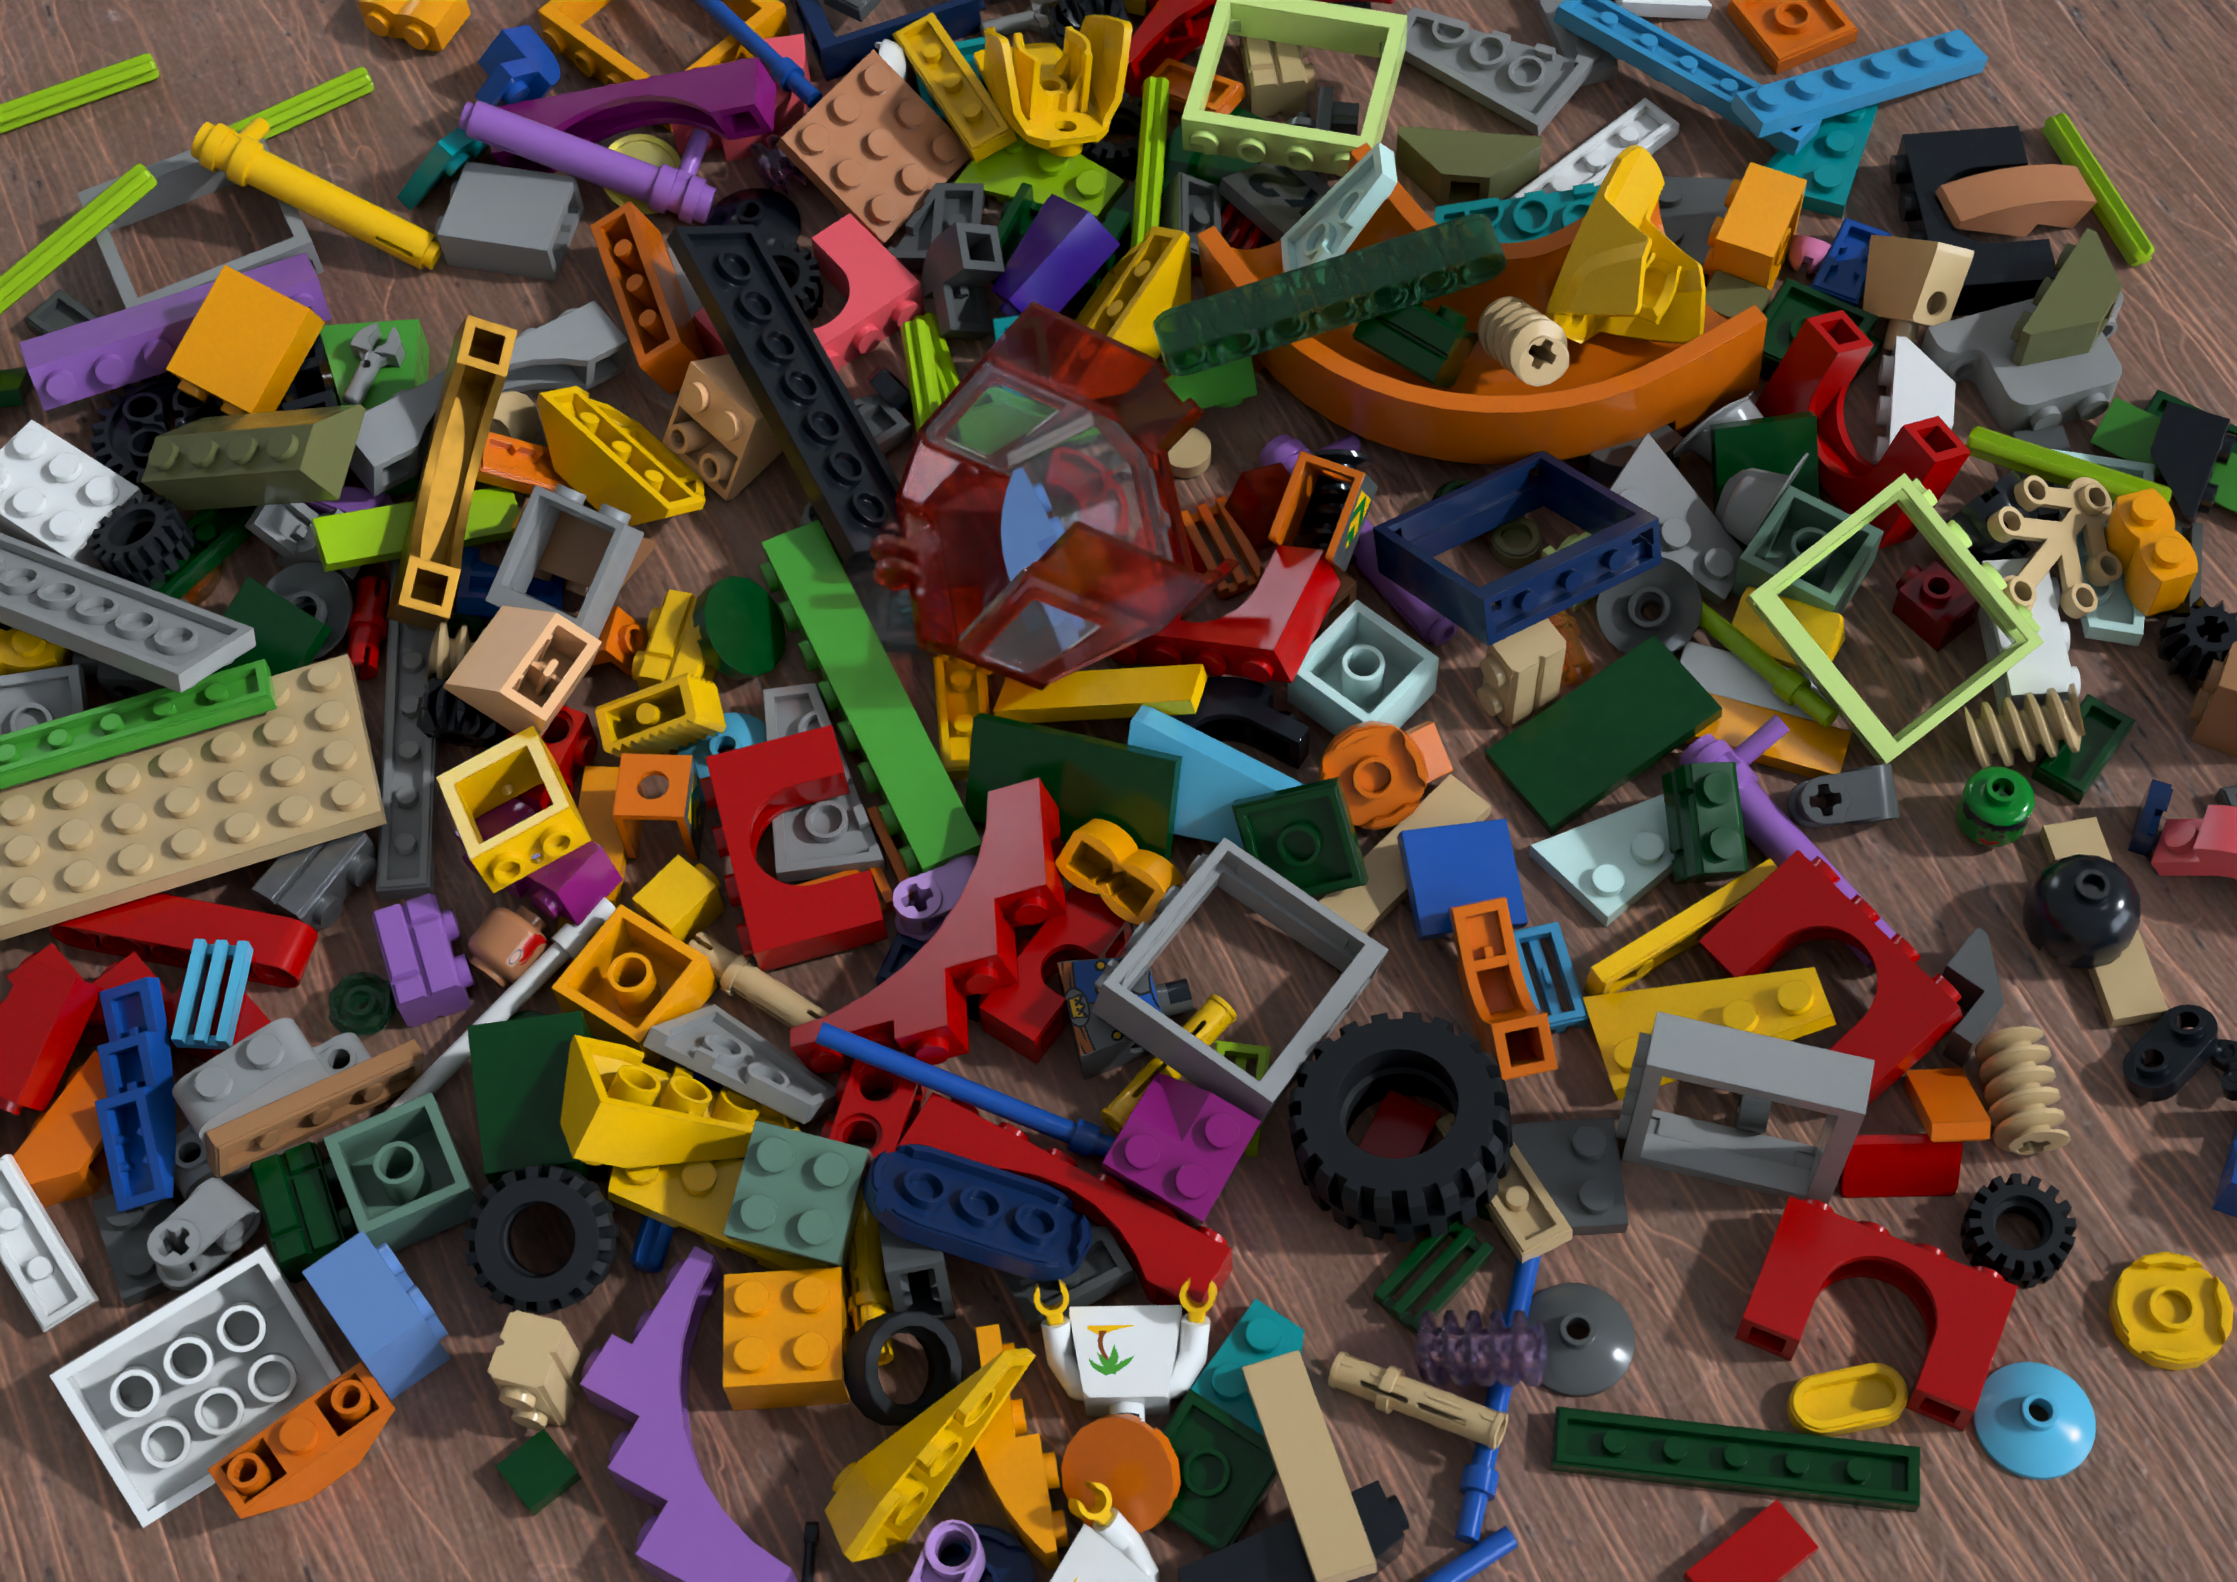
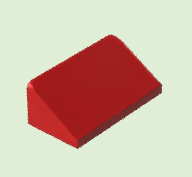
(1901, 1167)

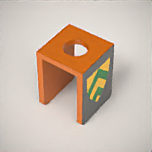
(1298, 496)
(681, 802)

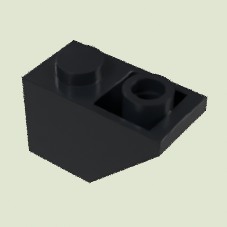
(2186, 455)

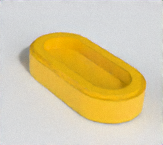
(1847, 1400)

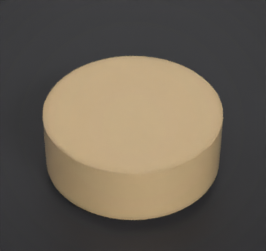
(1190, 454)

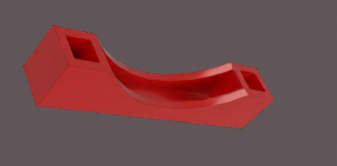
(1148, 1233)

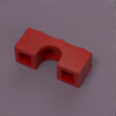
(1029, 1013)

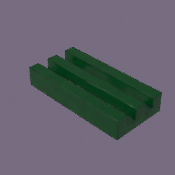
(1463, 1240)

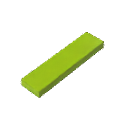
(381, 531)

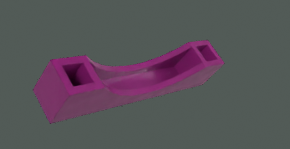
(723, 98)

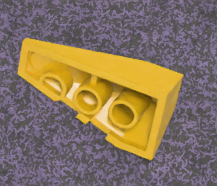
(643, 1116)
(898, 1482)

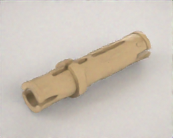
(742, 977)
(1397, 1392)

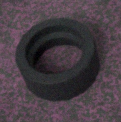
(862, 1365)

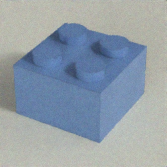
(380, 1312)

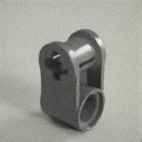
(1850, 796)

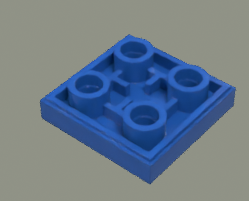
(1456, 868)

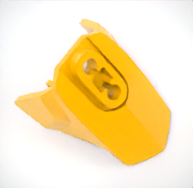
(1056, 90)
(1623, 270)

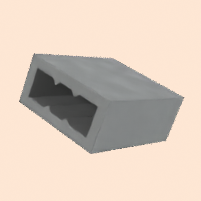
(510, 221)

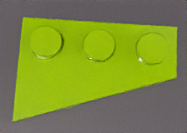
(1069, 178)

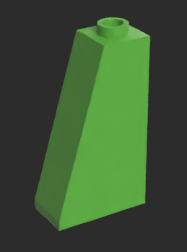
(389, 378)

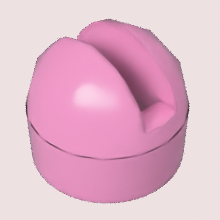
(1808, 251)

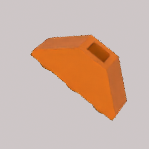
(65, 1146)
(306, 1446)

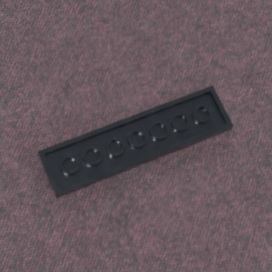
(792, 383)

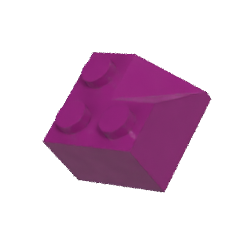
(1180, 1147)

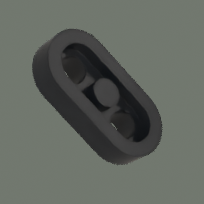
(2176, 1049)

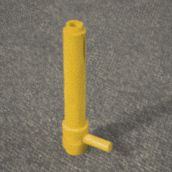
(249, 164)

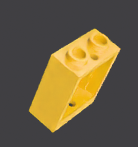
(497, 778)

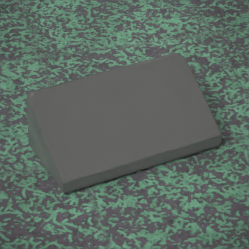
(1191, 207)

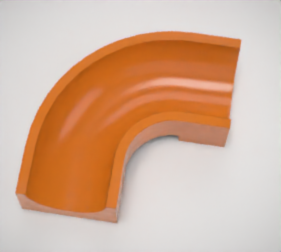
(1490, 416)

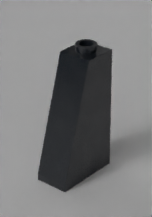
(1280, 1557)

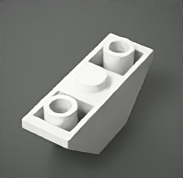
(1913, 392)

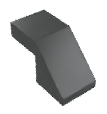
(1976, 979)

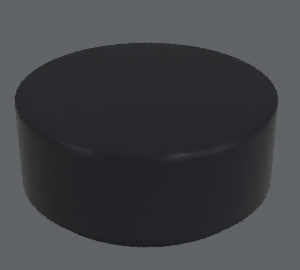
(890, 388)

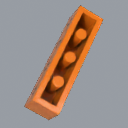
(648, 295)

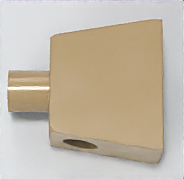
(1913, 283)

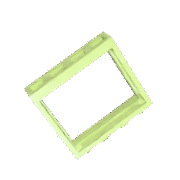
(1302, 24)
(1980, 580)

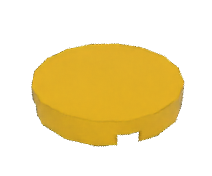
(2170, 1311)

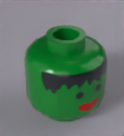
(1995, 806)

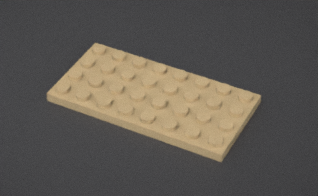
(191, 805)

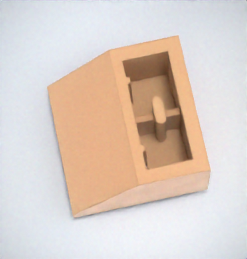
(720, 427)
(524, 667)

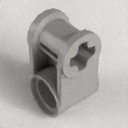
(203, 1232)

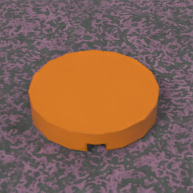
(1379, 772)
(1128, 1460)

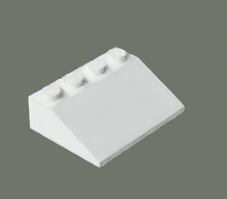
(196, 1382)

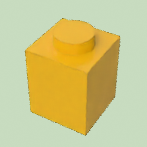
(681, 899)

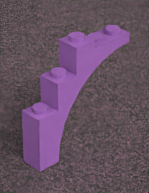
(656, 1459)

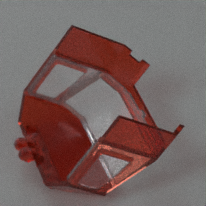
(1097, 436)

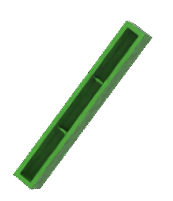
(869, 699)

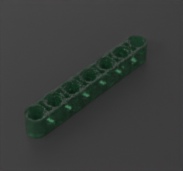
(1329, 294)

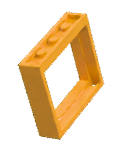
(594, 58)

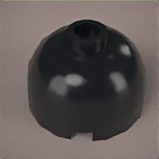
(1975, 515)
(2082, 911)

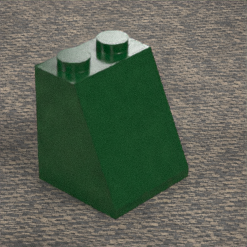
(520, 1092)

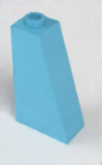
(1209, 776)

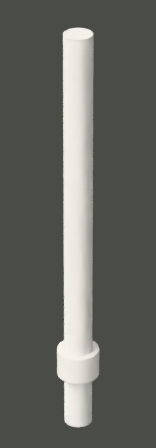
(566, 944)

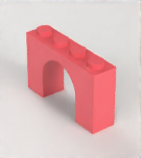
(872, 280)

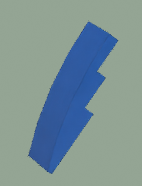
(139, 1104)

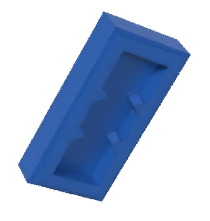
(1846, 262)

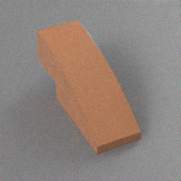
(2017, 199)

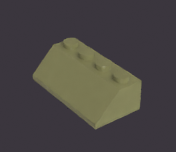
(255, 458)

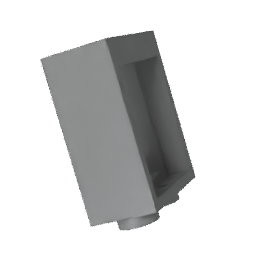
(532, 538)

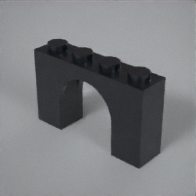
(1998, 271)

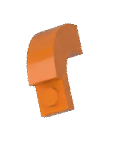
(1496, 990)

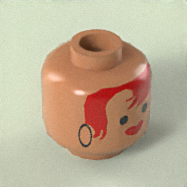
(507, 944)

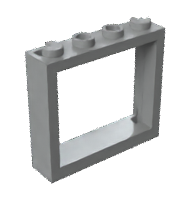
(181, 181)
(1284, 907)
(1755, 1068)

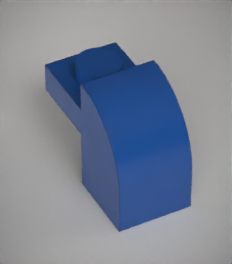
(517, 68)

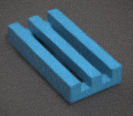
(1557, 1020)

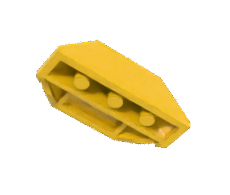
(1141, 288)
(615, 458)

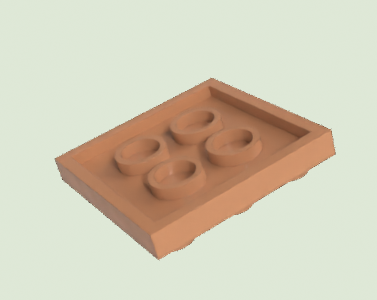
(874, 147)

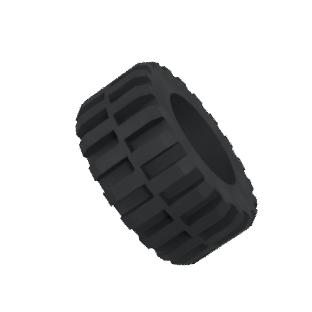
(1412, 1191)

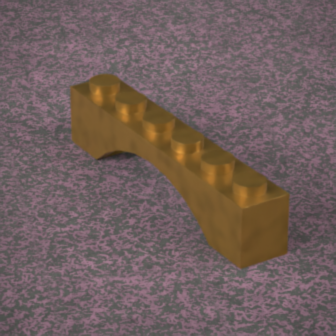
(443, 499)

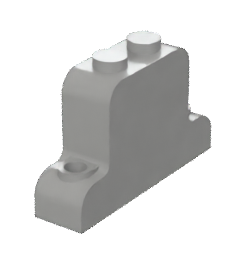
(2031, 394)
(245, 1078)

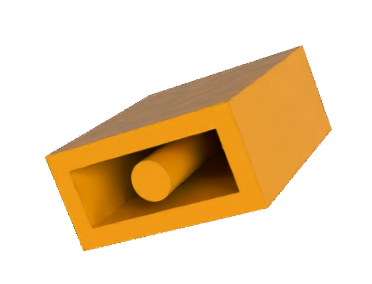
(244, 345)

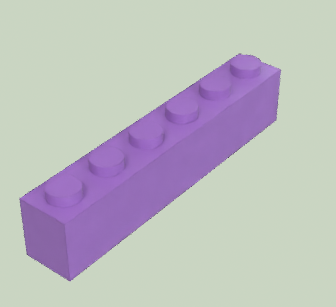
(142, 338)

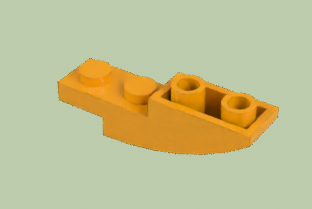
(1018, 1468)

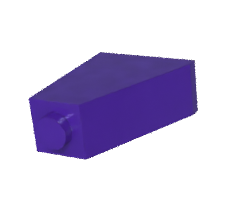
(1054, 258)

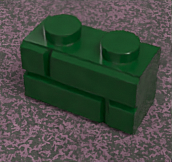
(1421, 341)
(1705, 822)
(301, 1207)

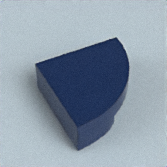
(2148, 817)

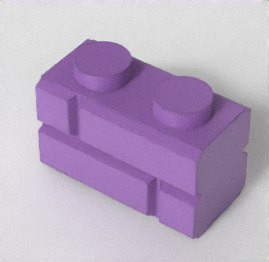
(422, 959)

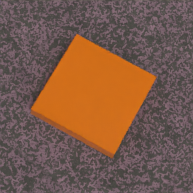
(1792, 30)

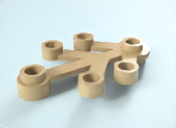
(2084, 507)

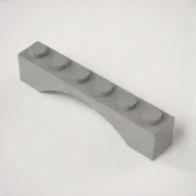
(570, 351)

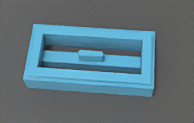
(192, 988)

